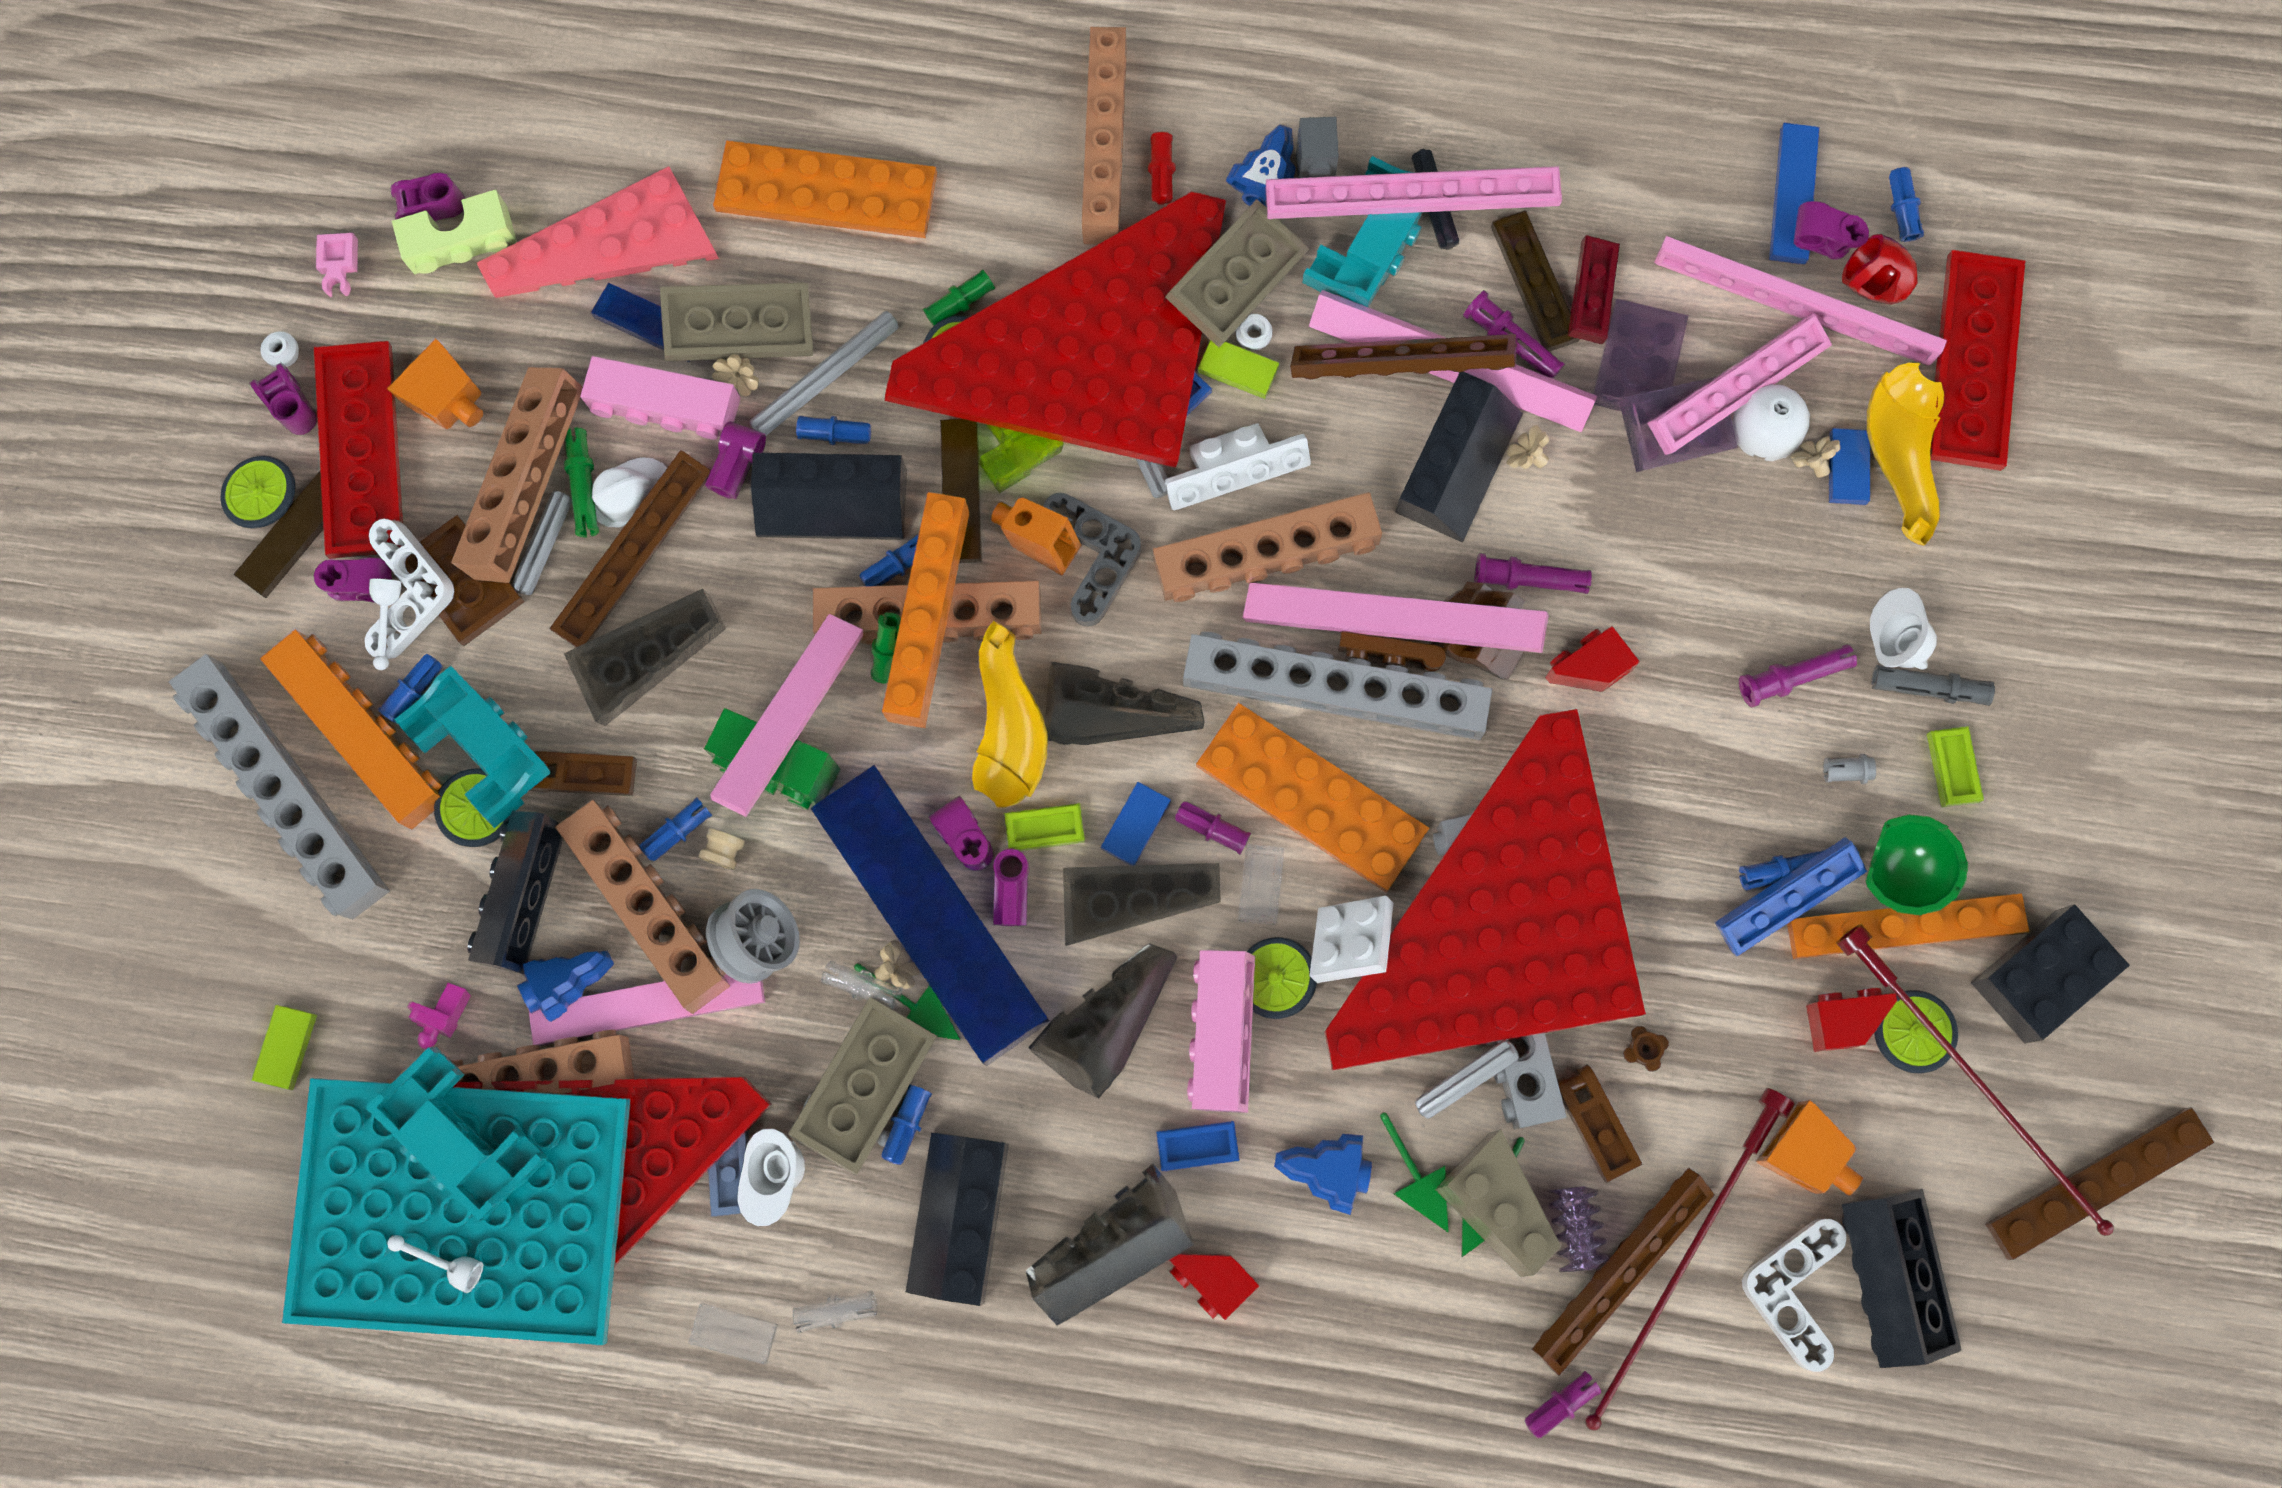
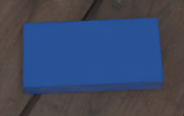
(1850, 468)
(1135, 824)
(1197, 1146)

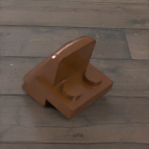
(1492, 660)

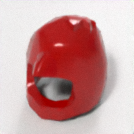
(1881, 271)

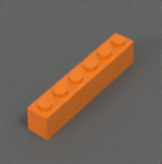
(926, 610)
(353, 728)

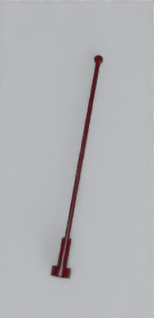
(1856, 941)
(1774, 1105)

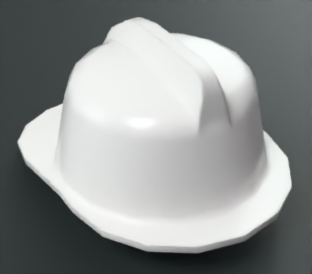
(623, 489)
(1902, 630)
(768, 1176)

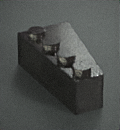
(639, 655)
(1127, 896)
(1111, 1249)

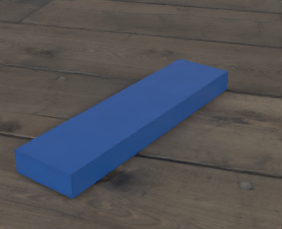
(1793, 187)
(1791, 896)

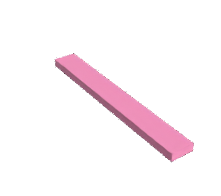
(1413, 192)
(1799, 301)
(1520, 385)
(1397, 617)

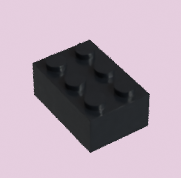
(2050, 974)

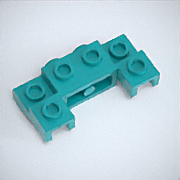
(1372, 254)
(477, 727)
(446, 1144)

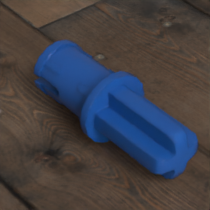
(1905, 205)
(833, 430)
(891, 565)
(411, 687)
(674, 830)
(906, 1124)

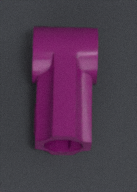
(734, 459)
(1010, 893)

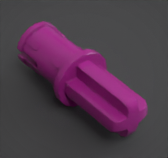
(1212, 827)
(1561, 1405)

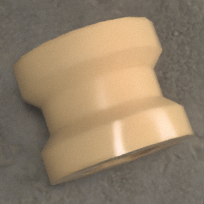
(721, 849)

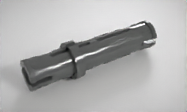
(1950, 687)

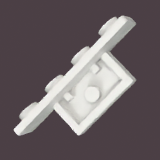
(1235, 463)

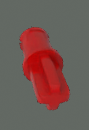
(1161, 167)

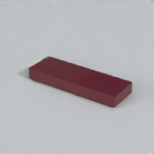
(1594, 289)

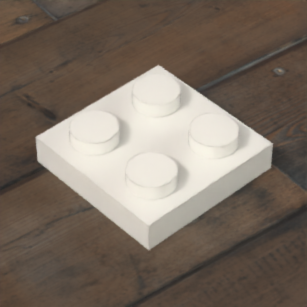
(1352, 939)

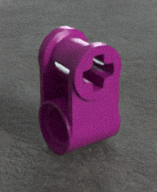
(425, 195)
(1828, 230)
(284, 395)
(354, 577)
(960, 830)

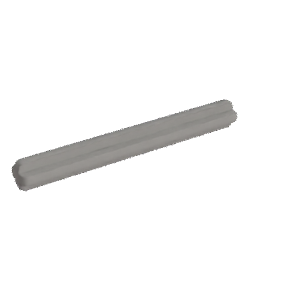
(824, 373)

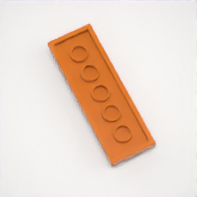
(825, 189)
(1312, 797)

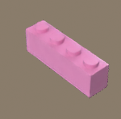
(659, 397)
(1222, 1031)

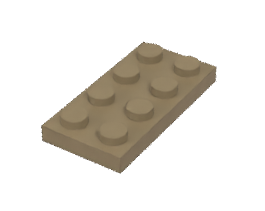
(1237, 273)
(736, 320)
(862, 1086)

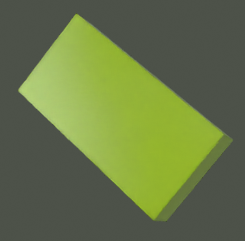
(1239, 368)
(1955, 766)
(1044, 827)
(284, 1047)

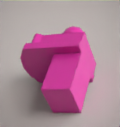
(443, 1018)

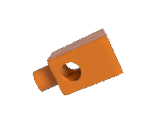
(438, 388)
(1038, 533)
(1811, 1152)

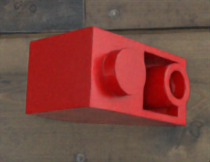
(1596, 664)
(1847, 1022)
(1217, 1278)

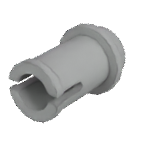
(1850, 769)

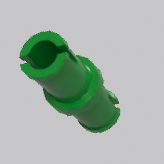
(959, 298)
(884, 646)

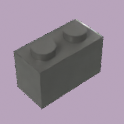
(1317, 147)

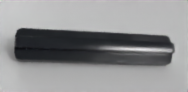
(1441, 220)

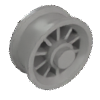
(752, 936)

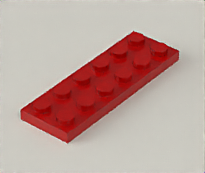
(1978, 359)
(356, 444)

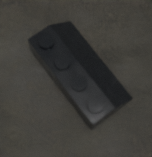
(1460, 457)
(828, 496)
(516, 892)
(957, 1219)
(1901, 1279)

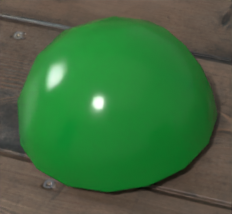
(1916, 865)

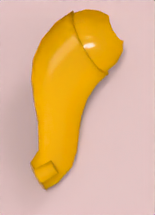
(1900, 437)
(1015, 734)

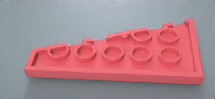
(612, 238)

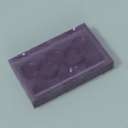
(1638, 352)
(1645, 449)

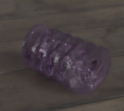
(1578, 1228)

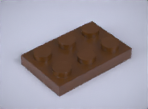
(475, 602)

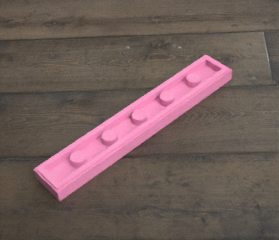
(1738, 384)
(786, 715)
(633, 1009)

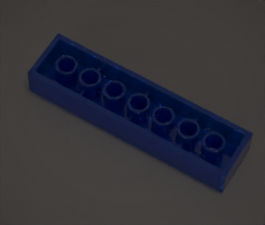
(930, 916)

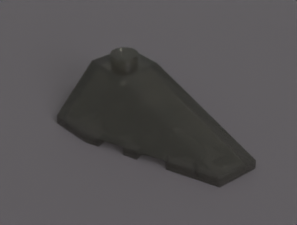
(1097, 710)
(1099, 1035)

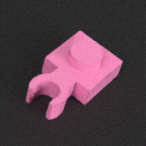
(335, 257)

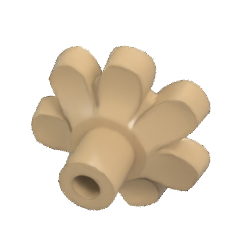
(736, 372)
(1529, 449)
(1816, 455)
(896, 966)

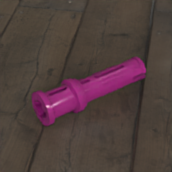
(1548, 366)
(1513, 573)
(1781, 679)

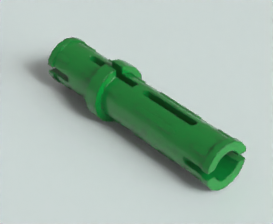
(579, 468)

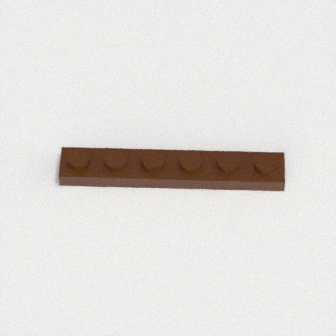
(1404, 356)
(631, 550)
(2100, 1183)
(1623, 1271)

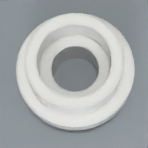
(1258, 323)
(288, 353)

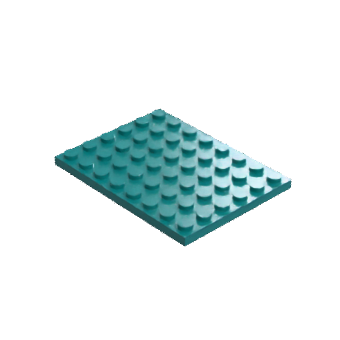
(541, 1250)

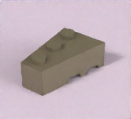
(1501, 1205)

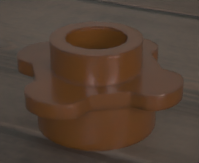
(1656, 1045)

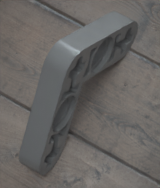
(1105, 545)

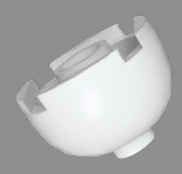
(1771, 422)

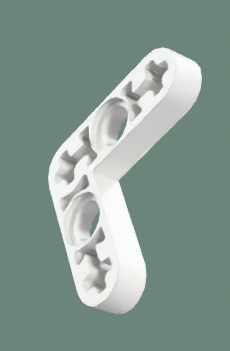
(417, 592)
(1782, 1295)

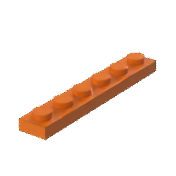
(1891, 929)

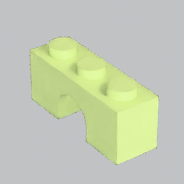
(483, 230)

